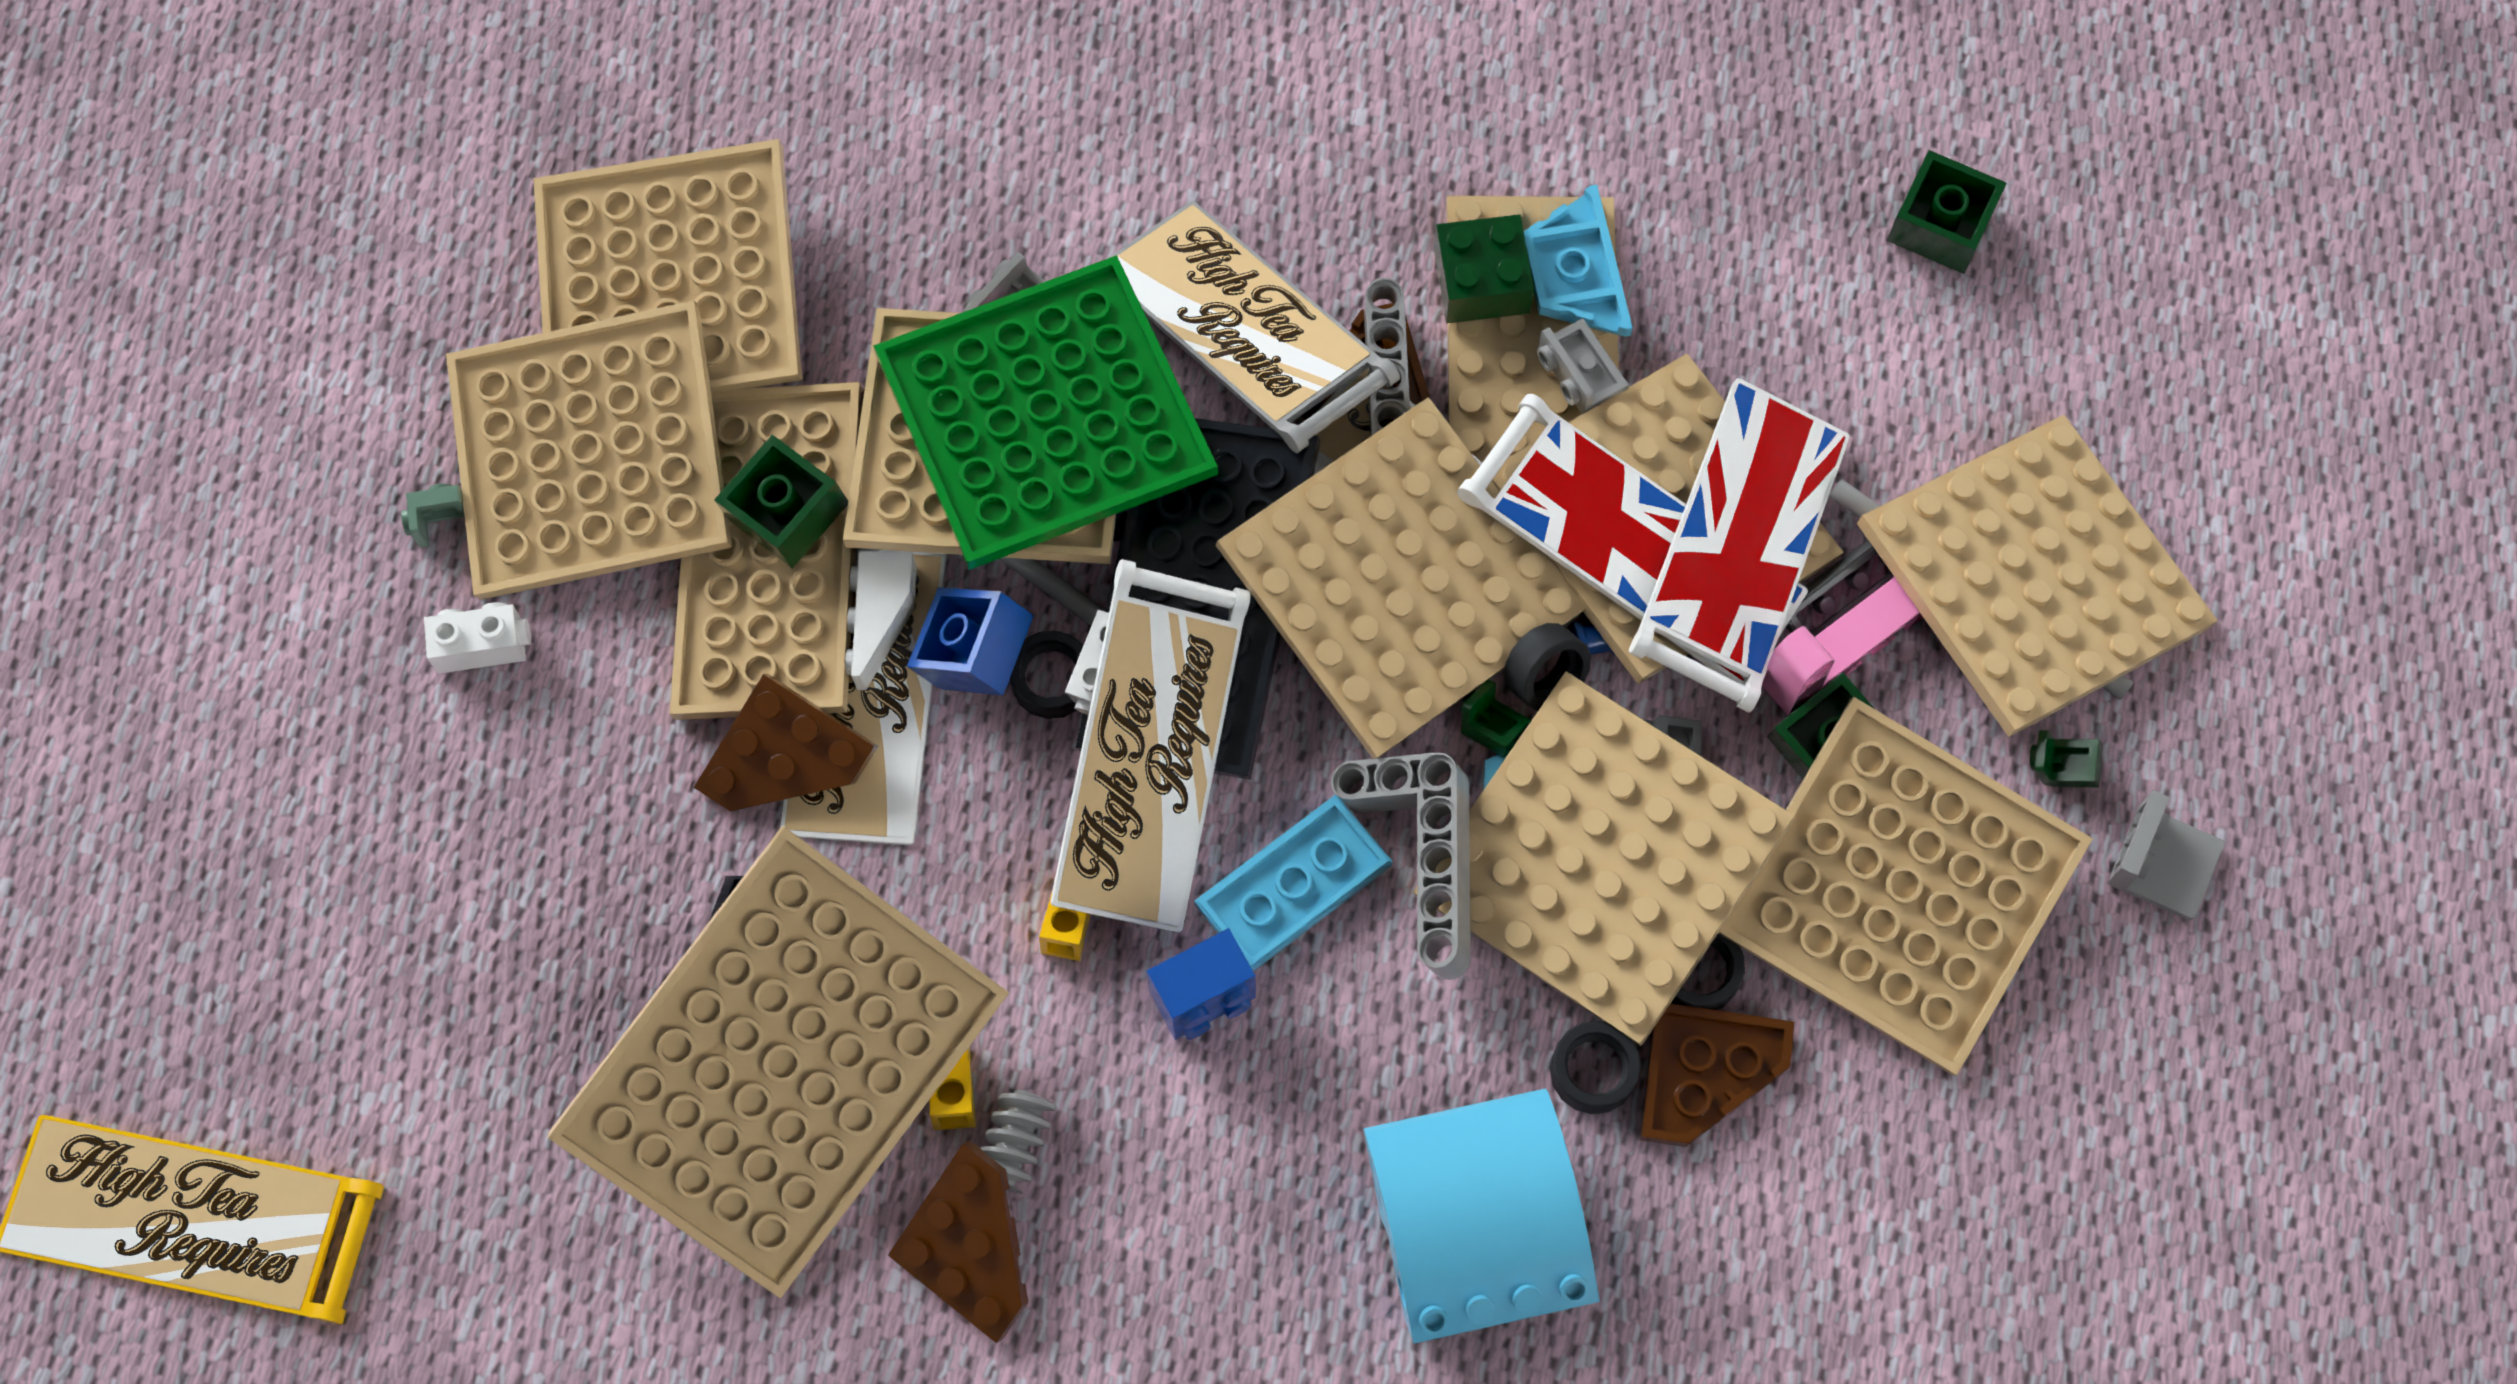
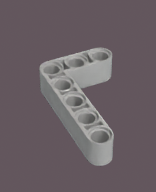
(1432, 843)

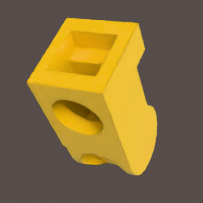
(1063, 932)
(954, 1099)

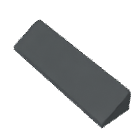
(1833, 575)

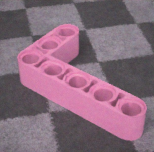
(1808, 663)

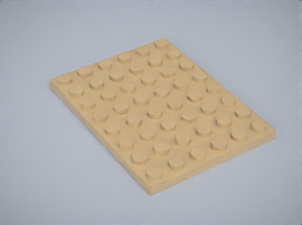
(778, 1063)

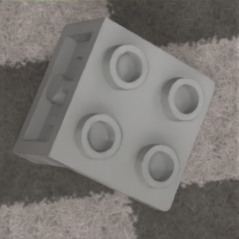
(2165, 859)

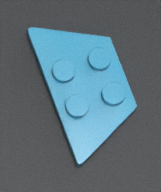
(1577, 267)

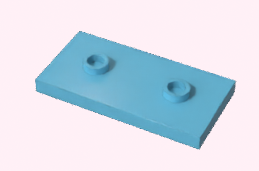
(1294, 882)

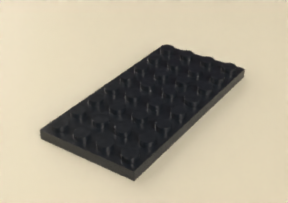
(1179, 539)

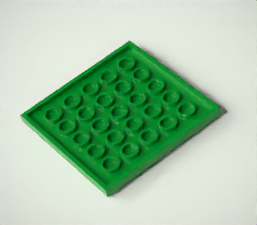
(1044, 411)

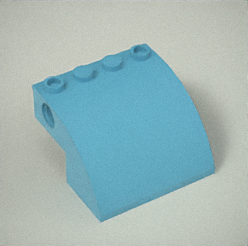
(1481, 1215)

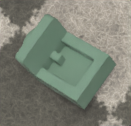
(431, 505)

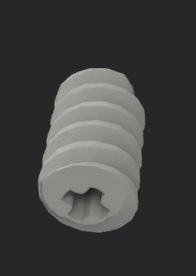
(1017, 1133)

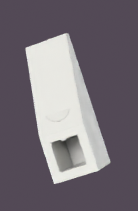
(883, 605)

